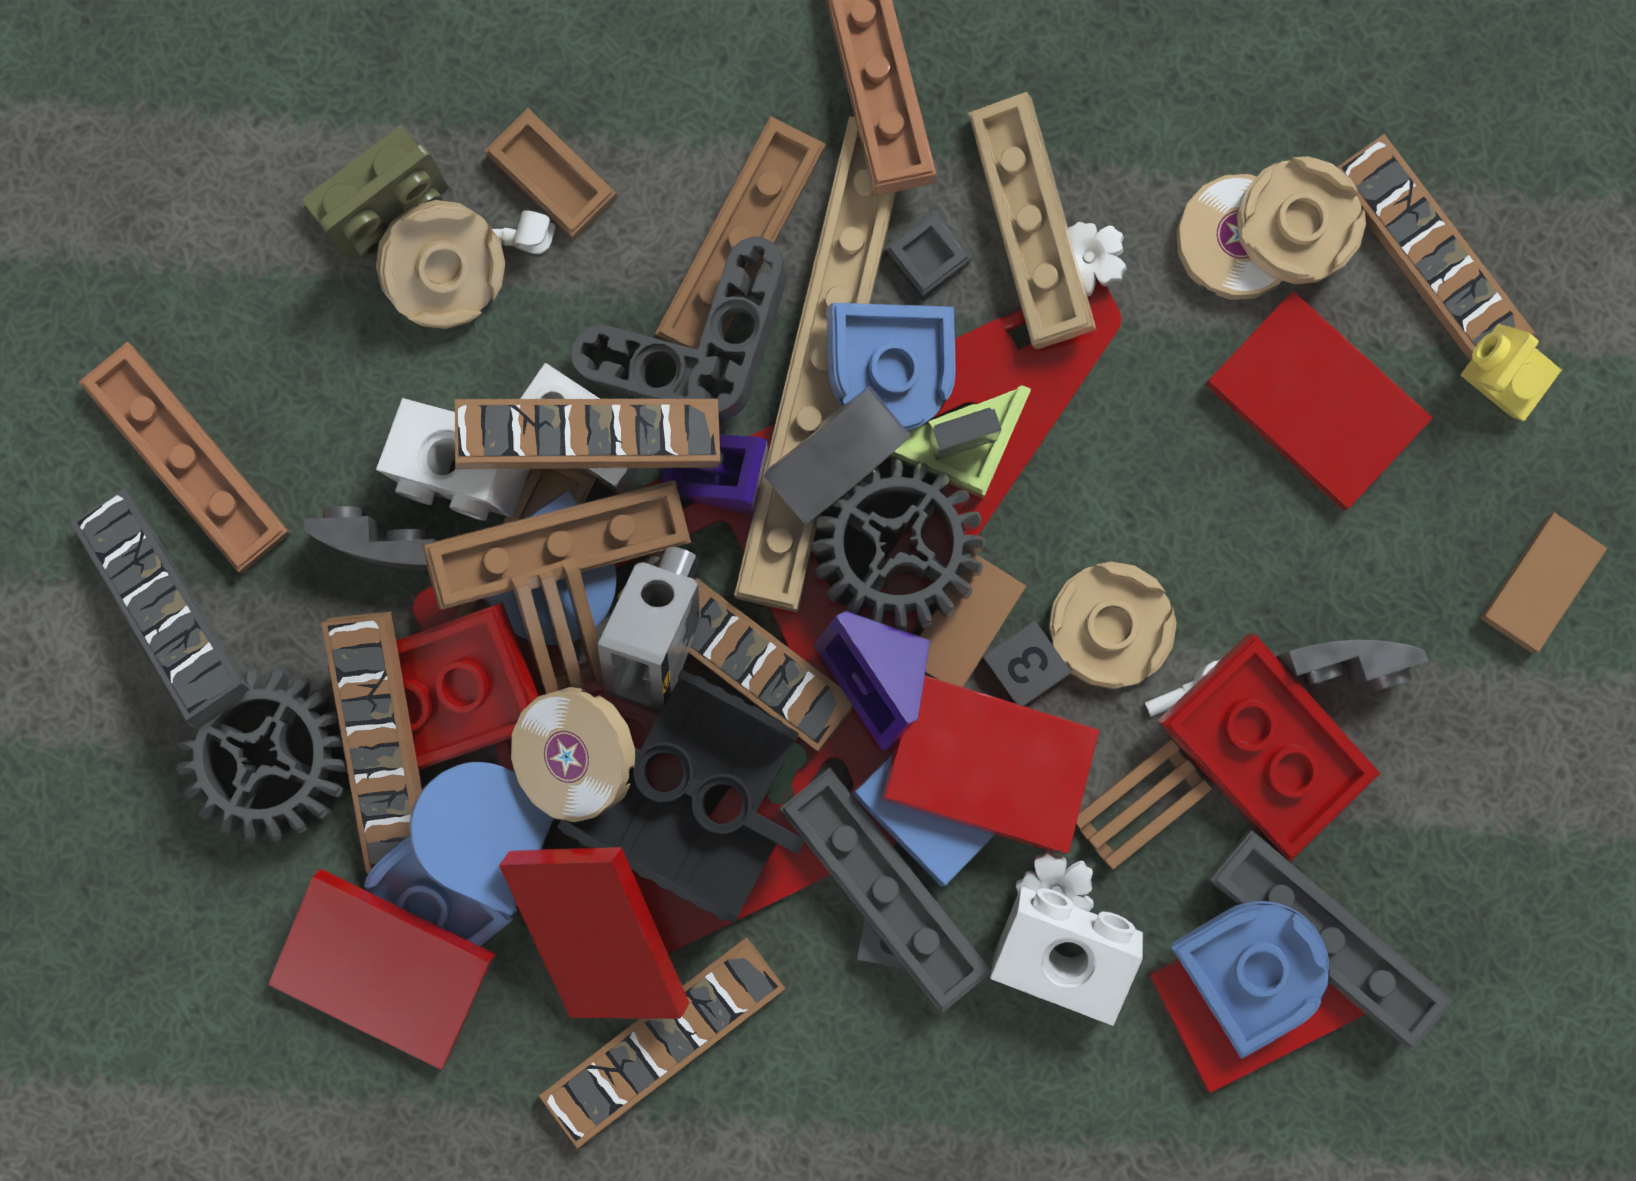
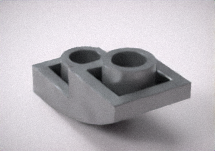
(837, 455)
(359, 537)
(1366, 660)

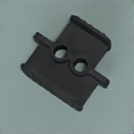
(669, 832)

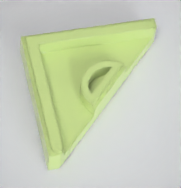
(975, 467)

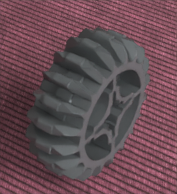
(929, 500)
(252, 780)

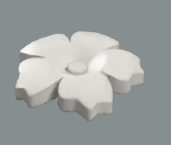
(1097, 254)
(1053, 875)

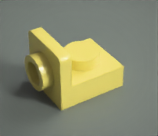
(1511, 370)

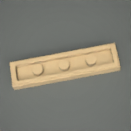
(1032, 221)

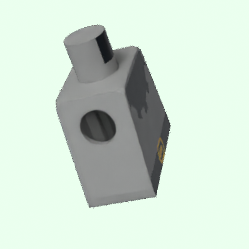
(651, 630)

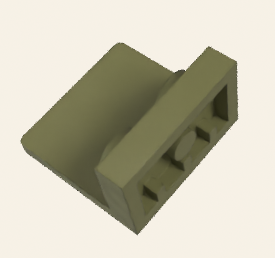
(373, 191)

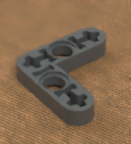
(698, 366)

